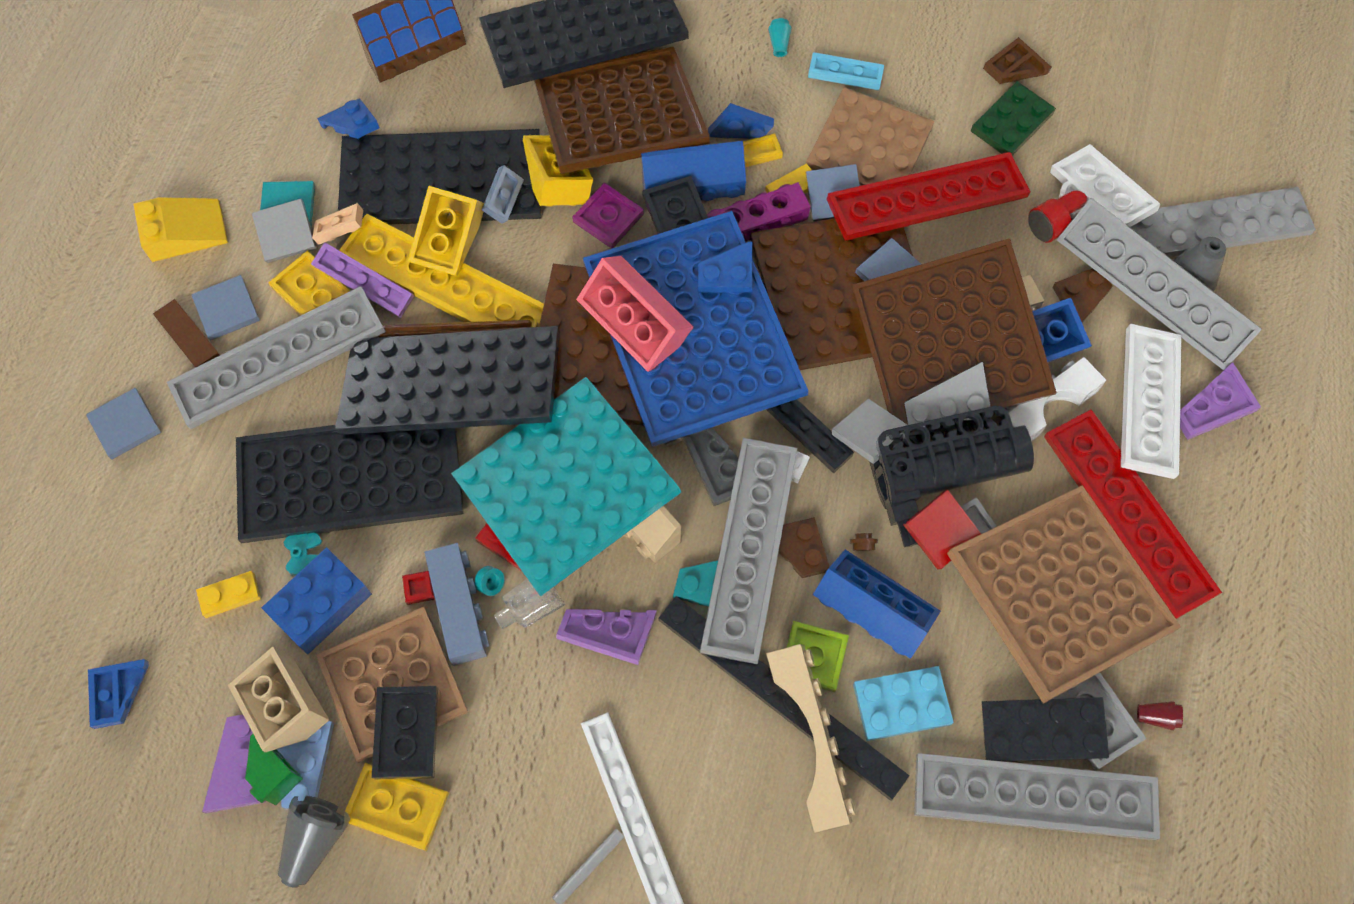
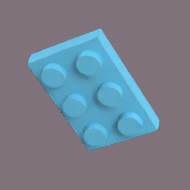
(902, 703)

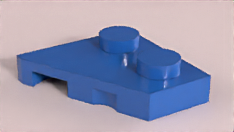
(350, 119)
(740, 123)
(727, 271)
(113, 692)

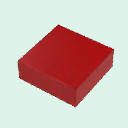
(418, 587)

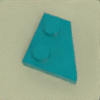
(696, 583)

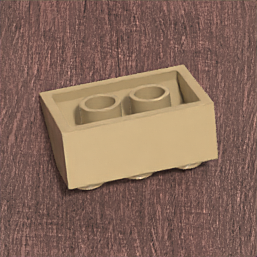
(656, 535)
(277, 701)

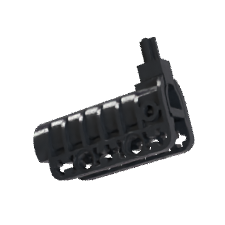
(946, 462)

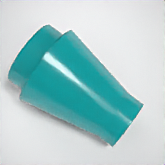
(780, 35)

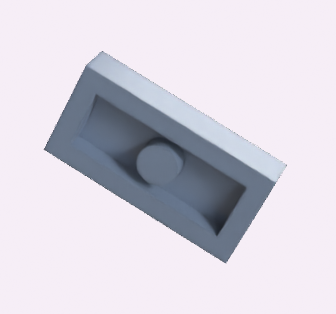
(502, 194)

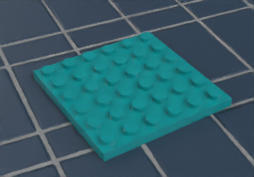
(565, 486)

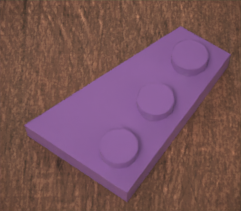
(1218, 404)
(609, 633)
(228, 784)

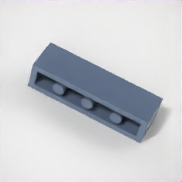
(456, 605)

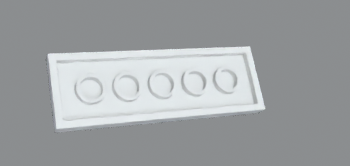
(1151, 402)

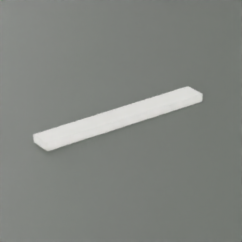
(631, 811)

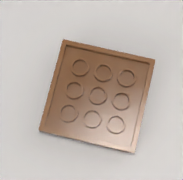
(873, 136)
(388, 656)

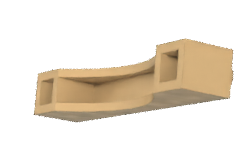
(827, 798)

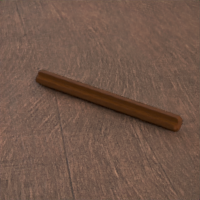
(438, 328)

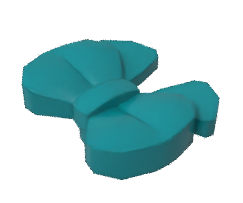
(298, 549)

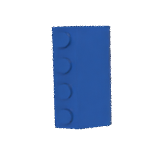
(714, 168)
(1060, 330)
(876, 603)

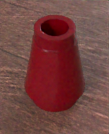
(1163, 715)

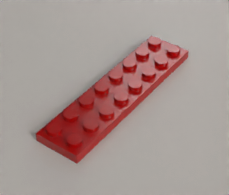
(927, 196)
(1133, 513)

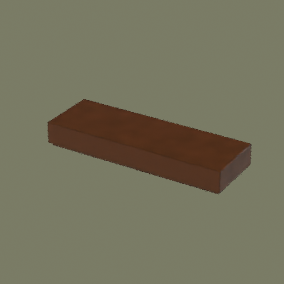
(185, 333)

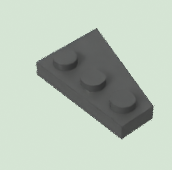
(714, 463)

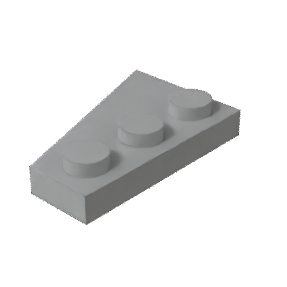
(955, 396)

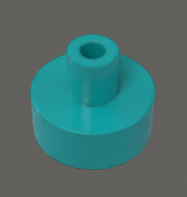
(489, 580)

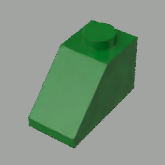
(269, 774)

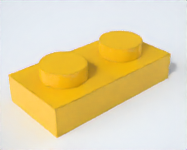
(228, 594)

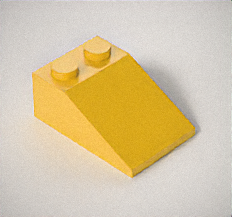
(547, 182)
(179, 226)
(445, 230)

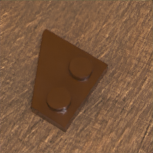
(1016, 63)
(1085, 291)
(803, 548)

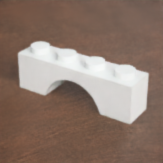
(1075, 384)

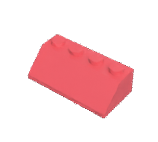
(633, 312)

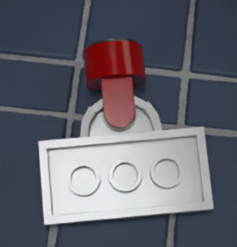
(1088, 176)

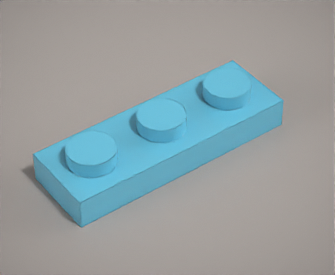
(846, 71)

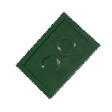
(1013, 119)

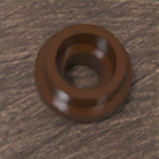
(863, 542)

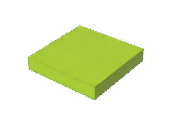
(827, 651)

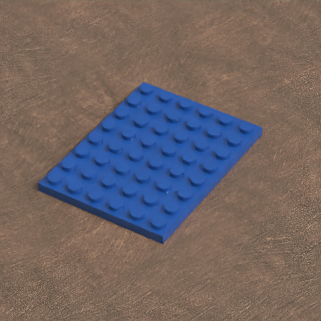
(734, 354)

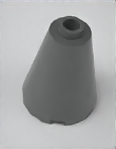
(1204, 260)
(308, 837)

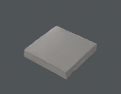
(284, 230)
(863, 428)

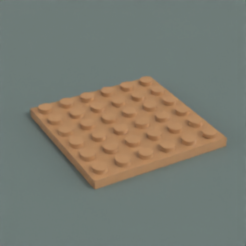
(1063, 592)

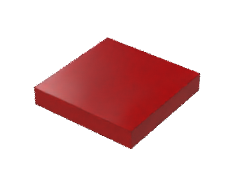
(940, 528)

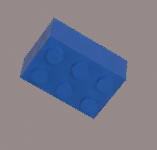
(316, 601)

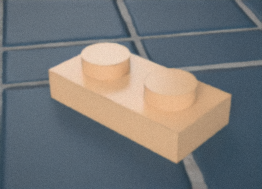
(337, 224)

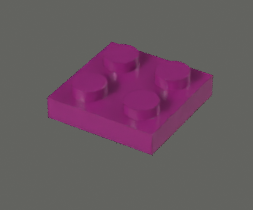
(608, 215)

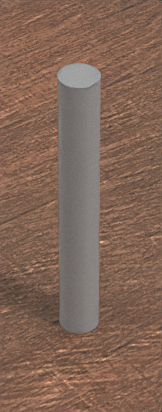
(587, 867)

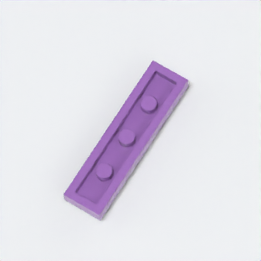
(356, 274)

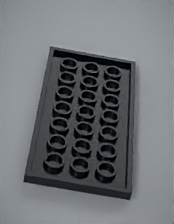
(573, 34)
(393, 171)
(450, 380)
(343, 481)

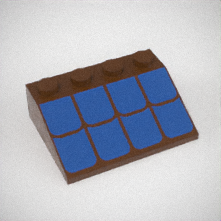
(407, 34)

